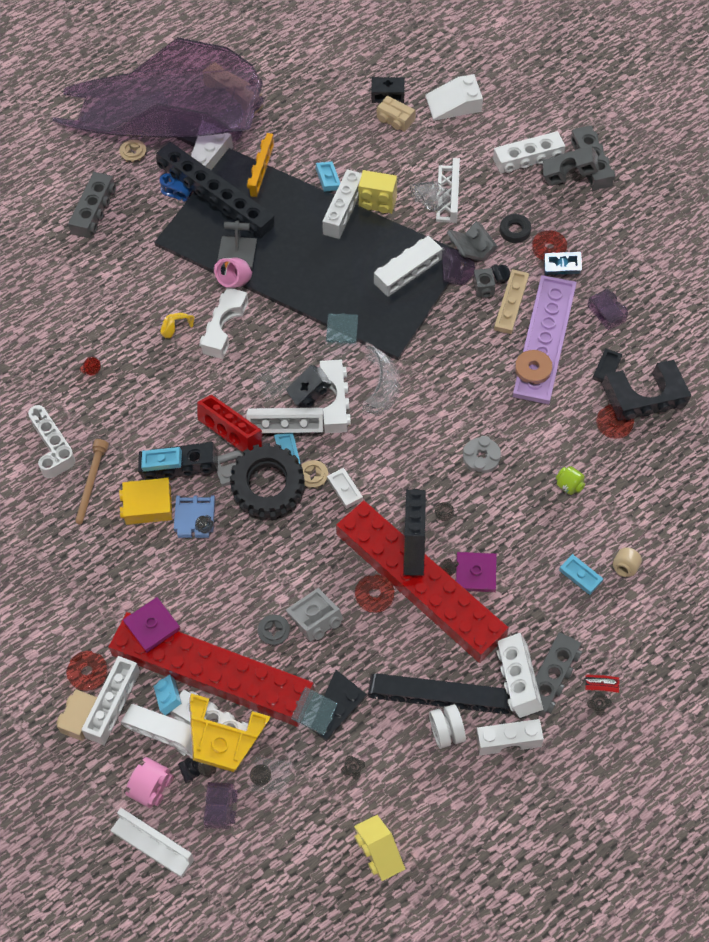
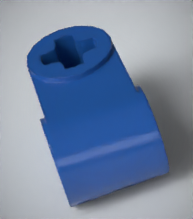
(174, 188)

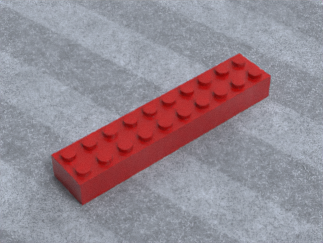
(434, 593)
(216, 672)

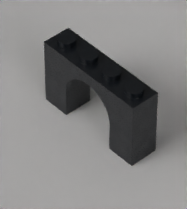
(629, 404)
(414, 532)

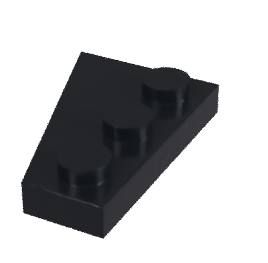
(347, 697)

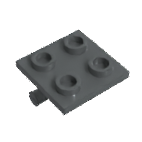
(237, 246)

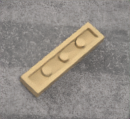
(511, 301)

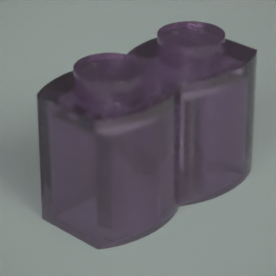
(607, 309)
(219, 806)

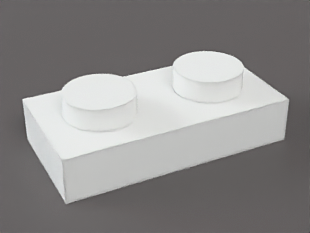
(344, 488)

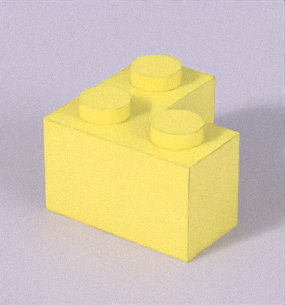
(380, 846)

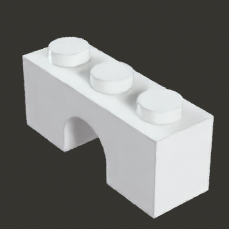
(496, 737)

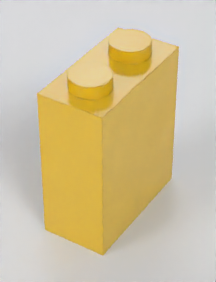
(146, 501)

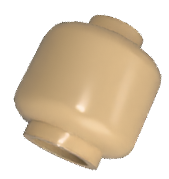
(627, 562)

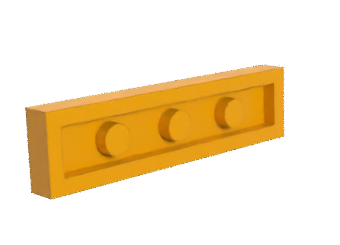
(262, 159)

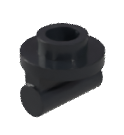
(501, 273)
(189, 769)

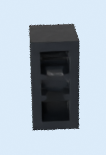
(387, 86)
(309, 387)

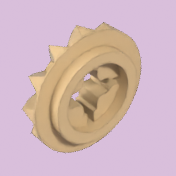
(135, 145)
(321, 472)

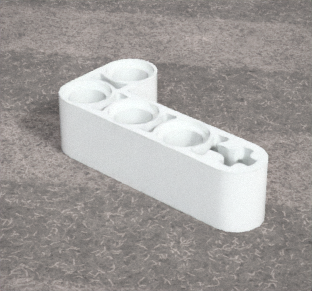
(51, 437)
(159, 728)

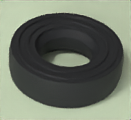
(515, 219)

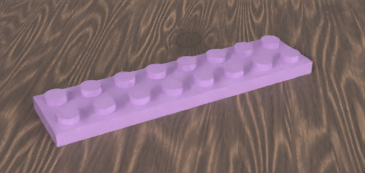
(547, 333)

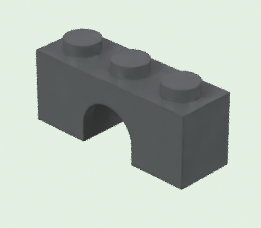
(557, 167)

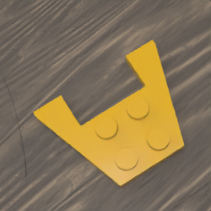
(219, 743)

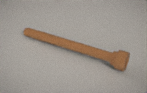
(99, 448)

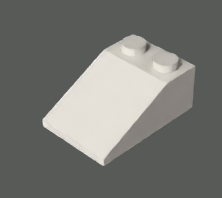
(455, 98)

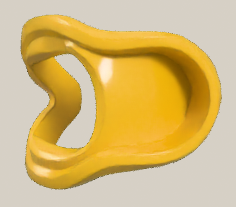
(168, 324)

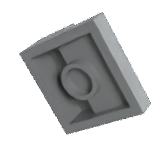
(315, 615)

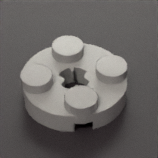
(483, 445)

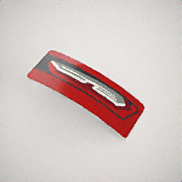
(602, 683)

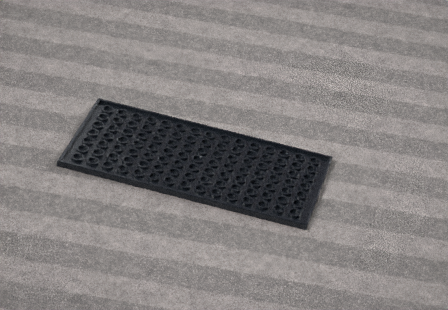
(309, 269)

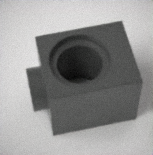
(484, 282)

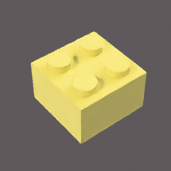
(377, 191)

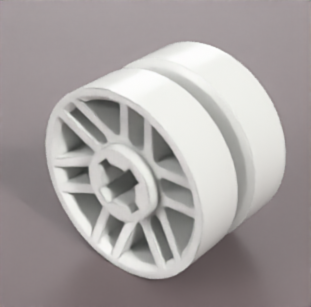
(447, 726)

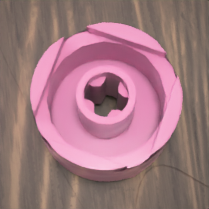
(149, 782)

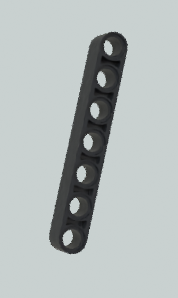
(438, 693)

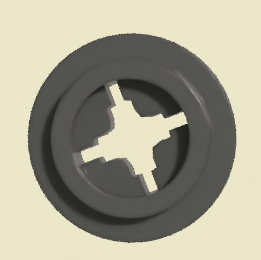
(267, 623)

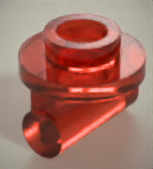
(90, 366)

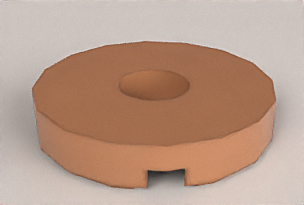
(533, 357)

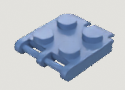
(188, 513)

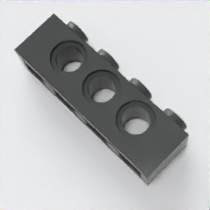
(585, 137)
(92, 205)
(565, 647)

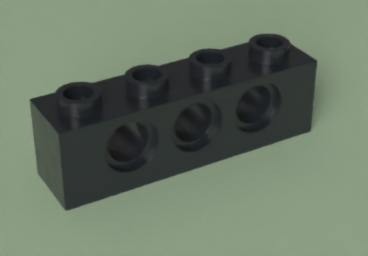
(206, 464)

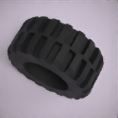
(267, 457)

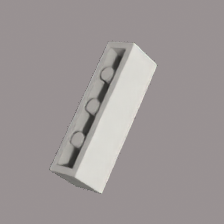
(407, 265)
(287, 419)

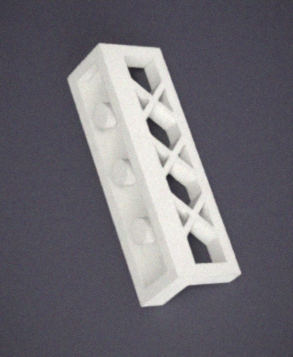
(453, 190)
(152, 843)

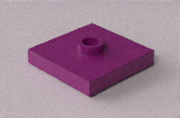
(476, 571)
(151, 624)

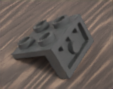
(474, 243)

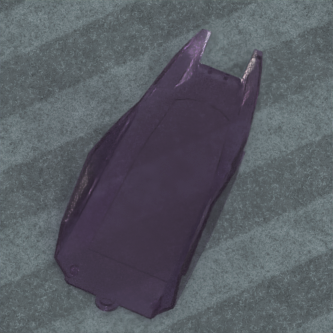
(175, 93)

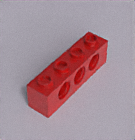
(228, 423)

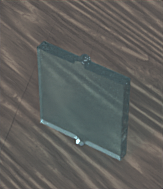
(342, 328)
(314, 711)

